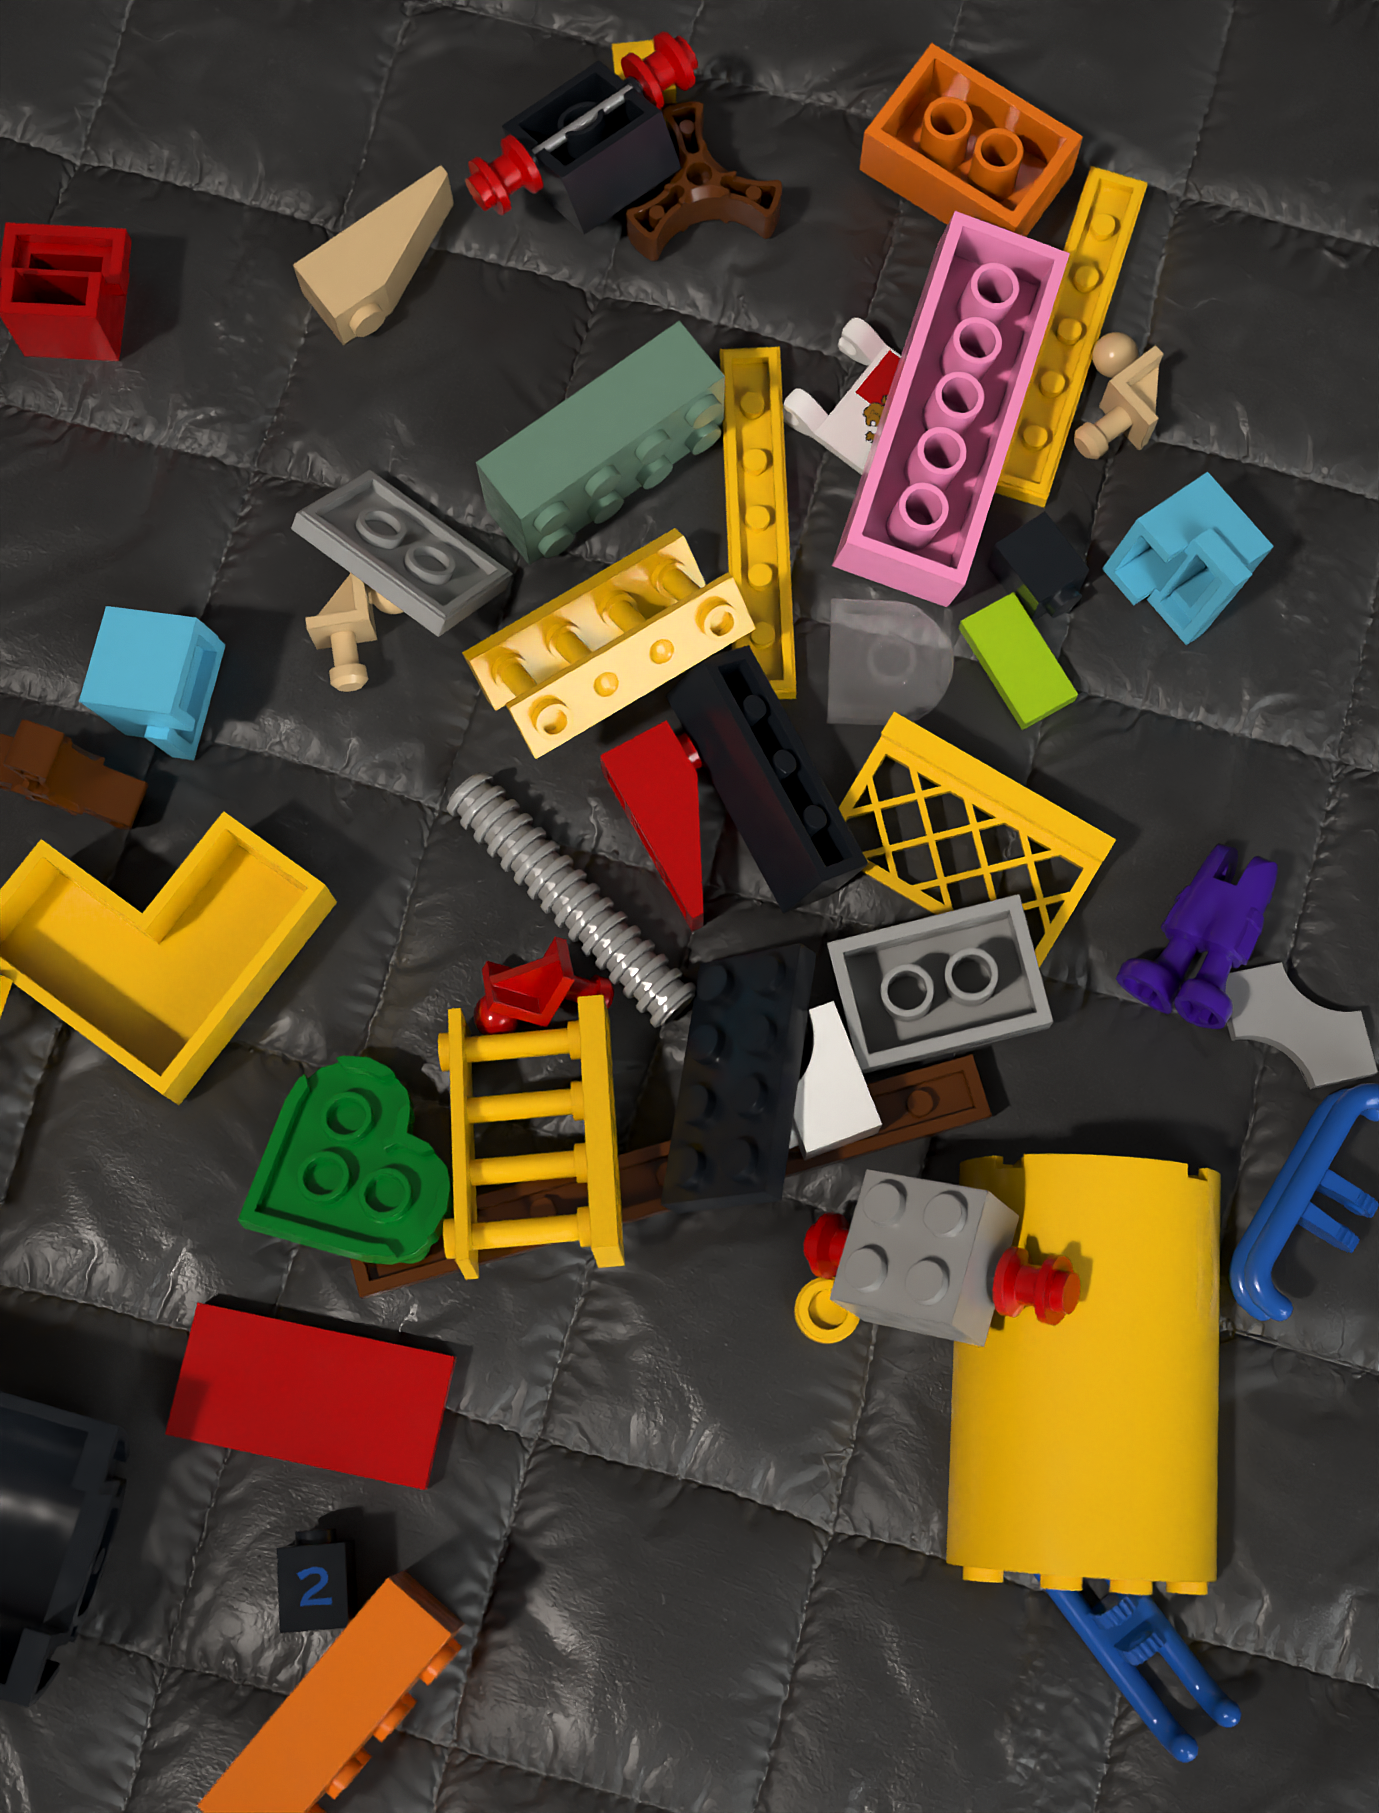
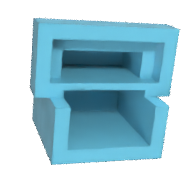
(1189, 556)
(154, 677)

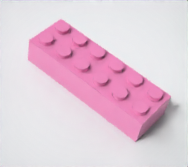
(951, 410)

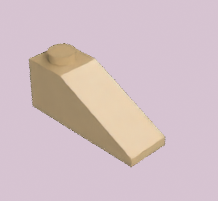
(369, 264)

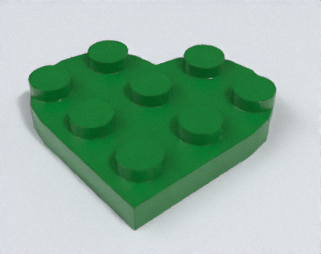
(349, 1170)

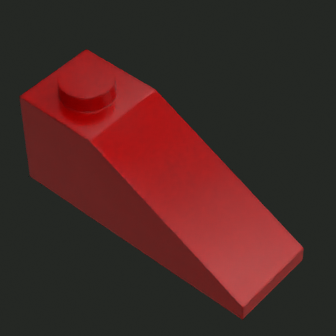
(659, 794)

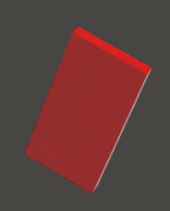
(311, 1396)

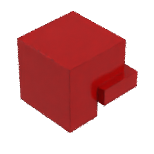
(65, 289)

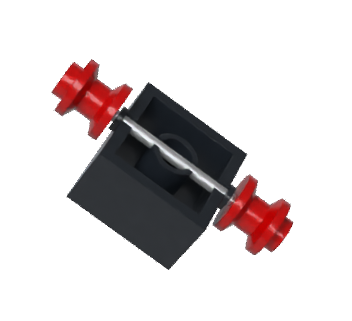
(591, 139)

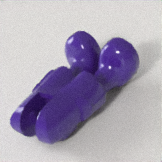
(1204, 918)

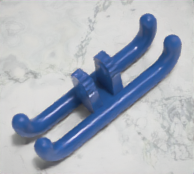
(1290, 1203)
(1127, 1632)

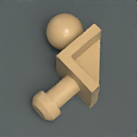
(1128, 396)
(343, 624)

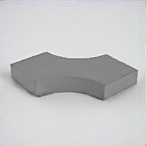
(1322, 1042)

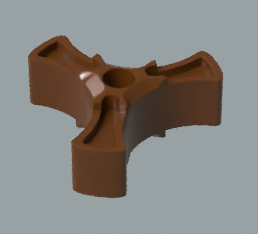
(700, 191)
(66, 776)

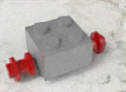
(935, 1260)

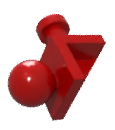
(533, 991)

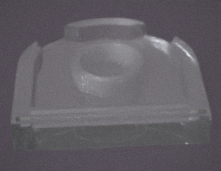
(884, 662)

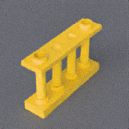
(607, 642)
(590, 1162)

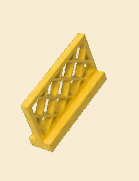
(994, 795)

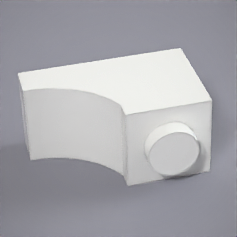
(832, 1095)

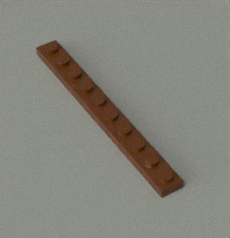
(907, 1105)

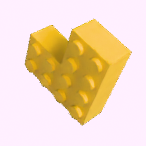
(165, 982)

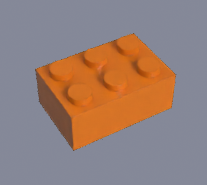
(968, 146)

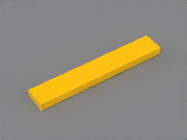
(1095, 259)
(759, 508)

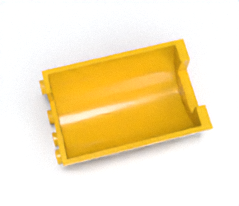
(1096, 1433)

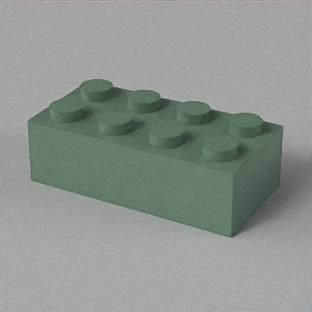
(604, 444)

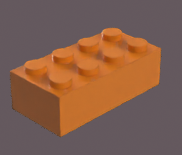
(343, 1701)

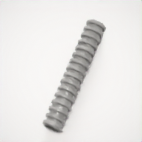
(570, 898)

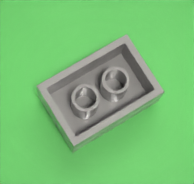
(940, 984)

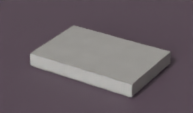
(402, 552)

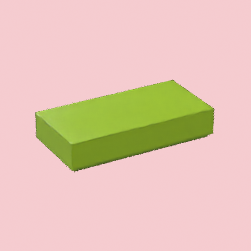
(1018, 661)

